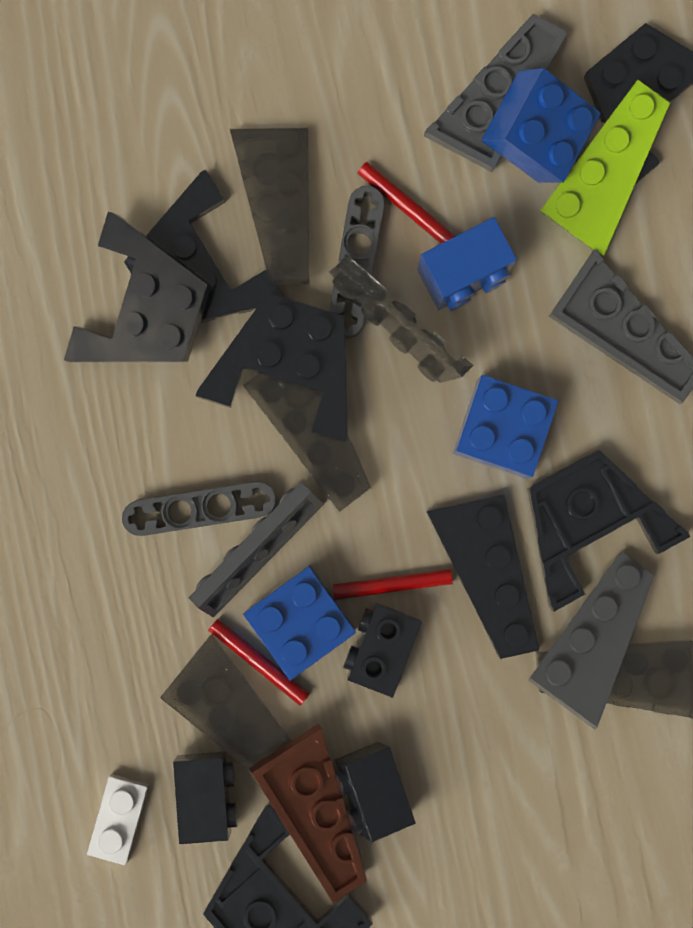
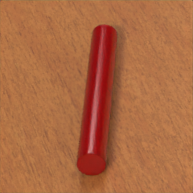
(405, 203)
(392, 584)
(258, 662)

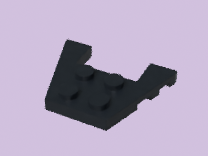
(644, 57)
(180, 240)
(158, 308)
(294, 346)
(583, 506)
(258, 898)

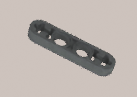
(366, 259)
(200, 513)

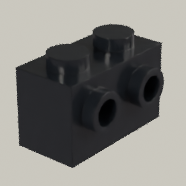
(382, 650)
(373, 792)
(204, 797)

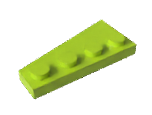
(606, 172)

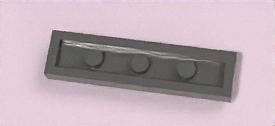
(256, 550)

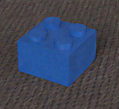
(541, 126)
(467, 264)
(505, 427)
(299, 622)

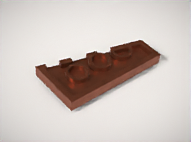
(307, 799)

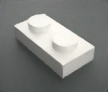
(118, 819)

